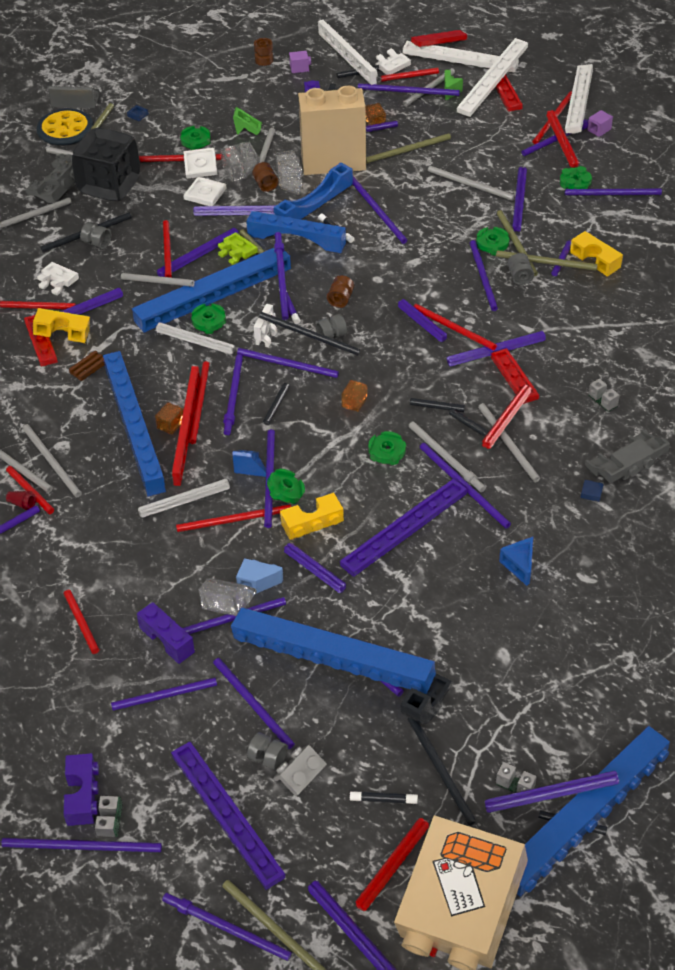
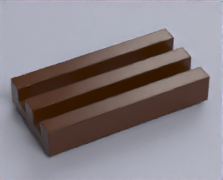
(85, 364)

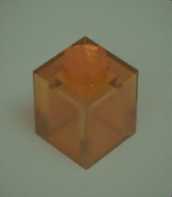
(375, 114)
(354, 395)
(169, 418)

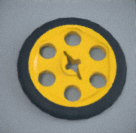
(44, 126)

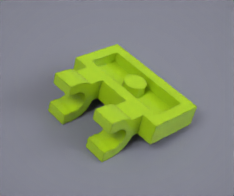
(239, 248)

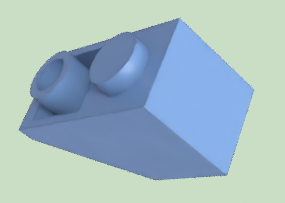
(259, 575)

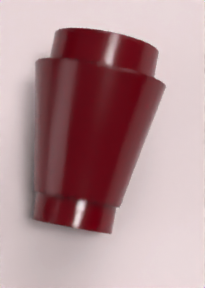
(22, 499)

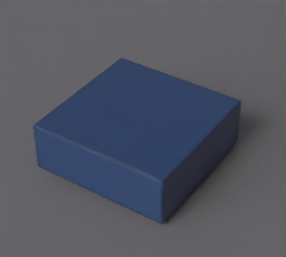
(137, 113)
(592, 490)

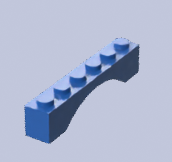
(335, 182)
(327, 236)

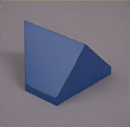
(248, 463)
(518, 559)

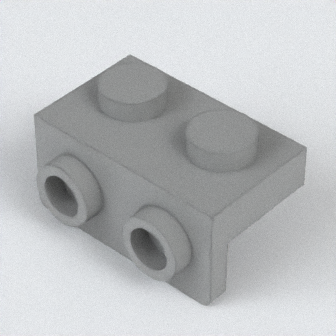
(300, 769)

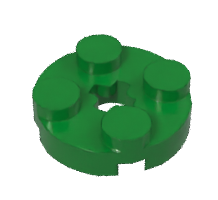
(195, 137)
(575, 178)
(492, 240)
(214, 321)
(387, 456)
(291, 492)

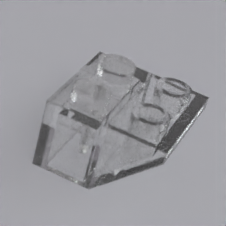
(239, 160)
(289, 171)
(225, 596)

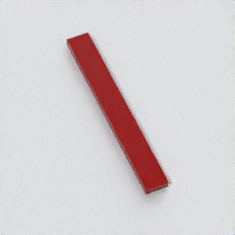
(185, 428)

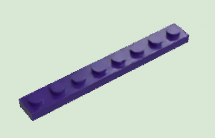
(403, 527)
(228, 816)

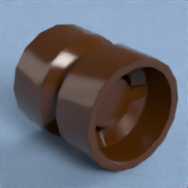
(263, 51)
(265, 176)
(340, 291)

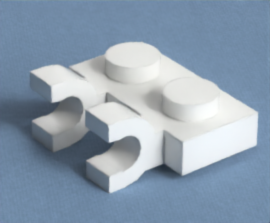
(393, 63)
(60, 275)
(262, 327)

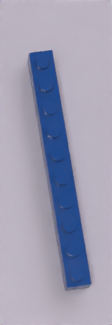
(208, 290)
(134, 424)
(334, 650)
(588, 807)

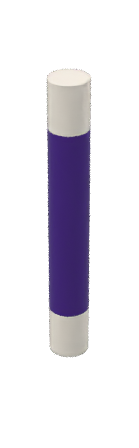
(292, 311)

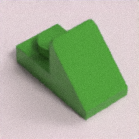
(452, 83)
(244, 120)

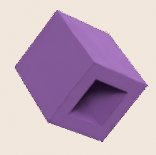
(299, 61)
(600, 123)

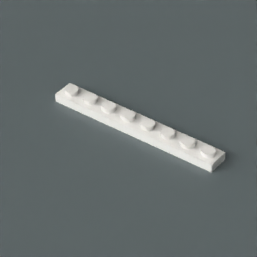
(347, 52)
(453, 55)
(492, 77)
(579, 99)

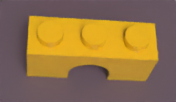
(589, 246)
(49, 321)
(298, 523)

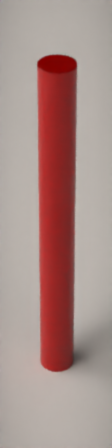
(409, 74)
(27, 487)
(81, 621)

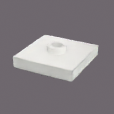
(200, 163)
(205, 191)

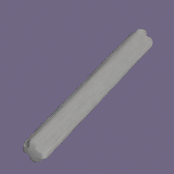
(195, 338)
(183, 498)

